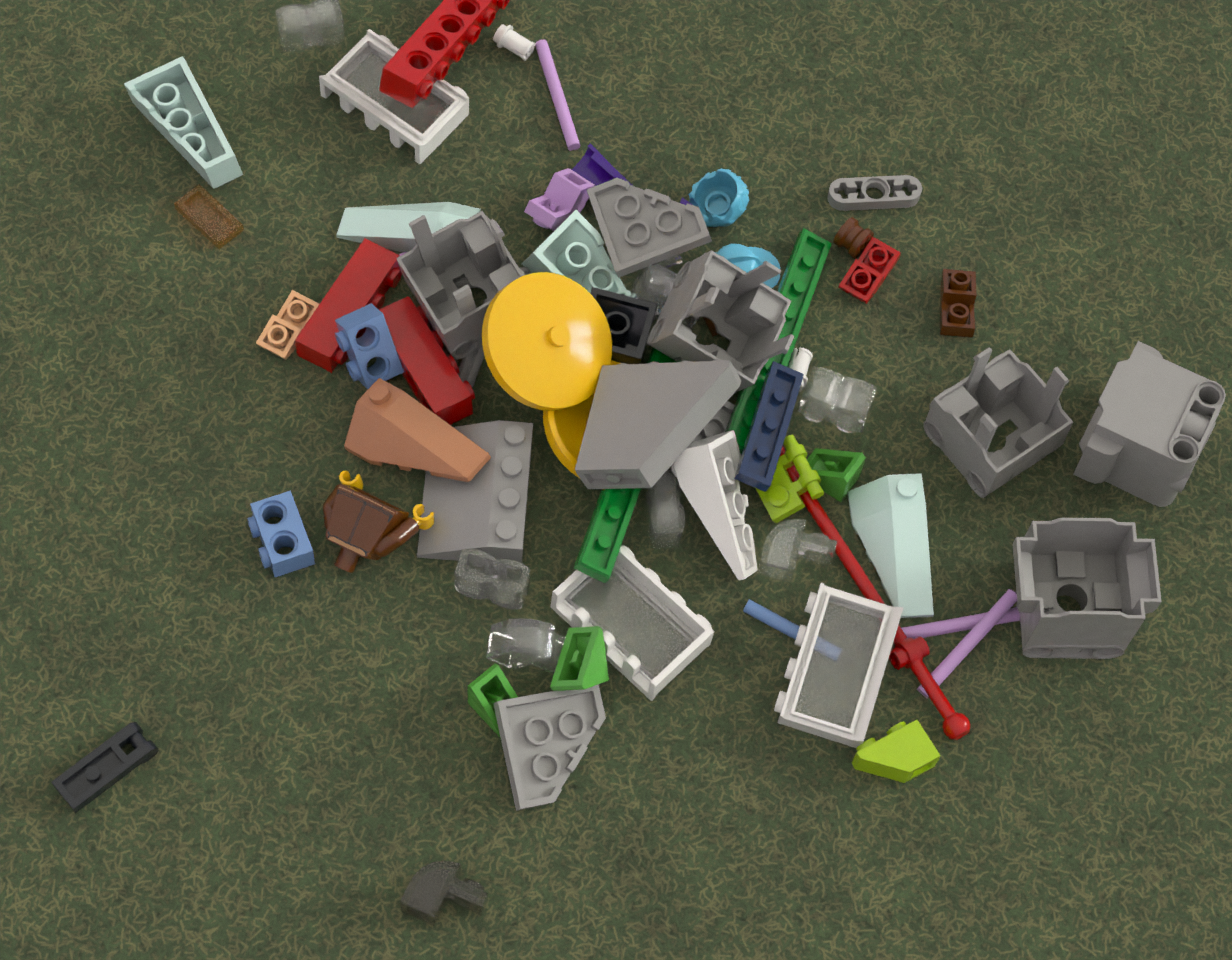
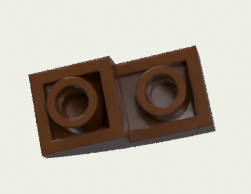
(957, 303)

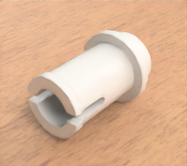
(513, 41)
(801, 363)

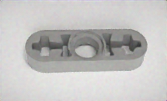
(883, 183)

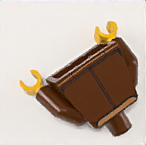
(366, 523)

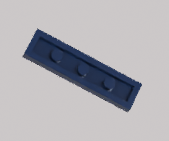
(769, 426)

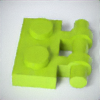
(784, 495)

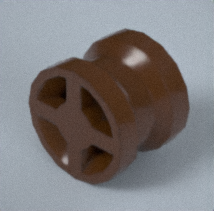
(853, 237)

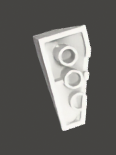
(708, 481)

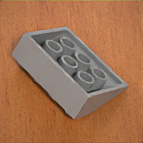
(488, 509)

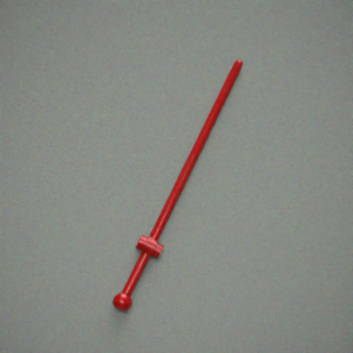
(907, 651)

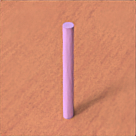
(557, 95)
(955, 624)
(972, 638)

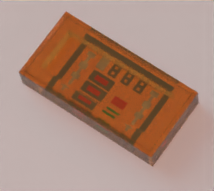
(209, 216)

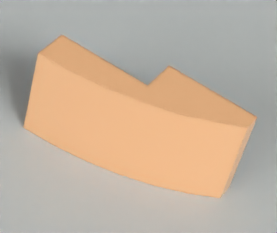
(284, 328)

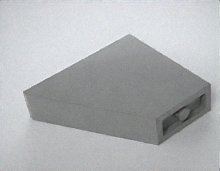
(648, 418)

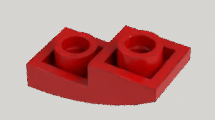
(870, 270)

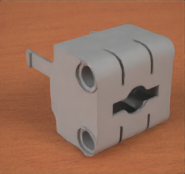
(461, 248)
(739, 307)
(970, 411)

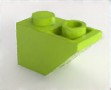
(898, 755)

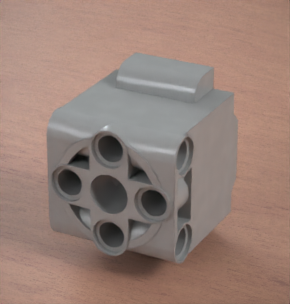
(1149, 427)
(1097, 566)

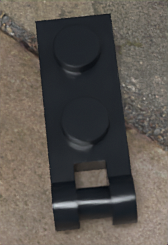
(104, 767)

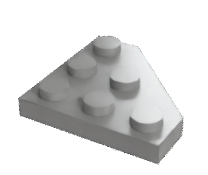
(644, 225)
(546, 740)

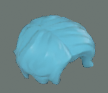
(720, 197)

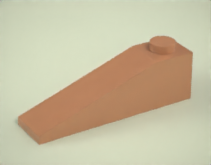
(402, 432)

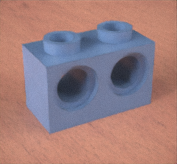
(374, 343)
(286, 533)

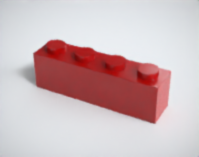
(361, 282)
(425, 365)

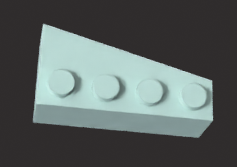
(182, 115)

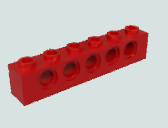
(435, 47)

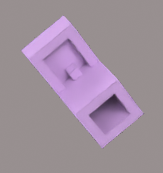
(563, 196)

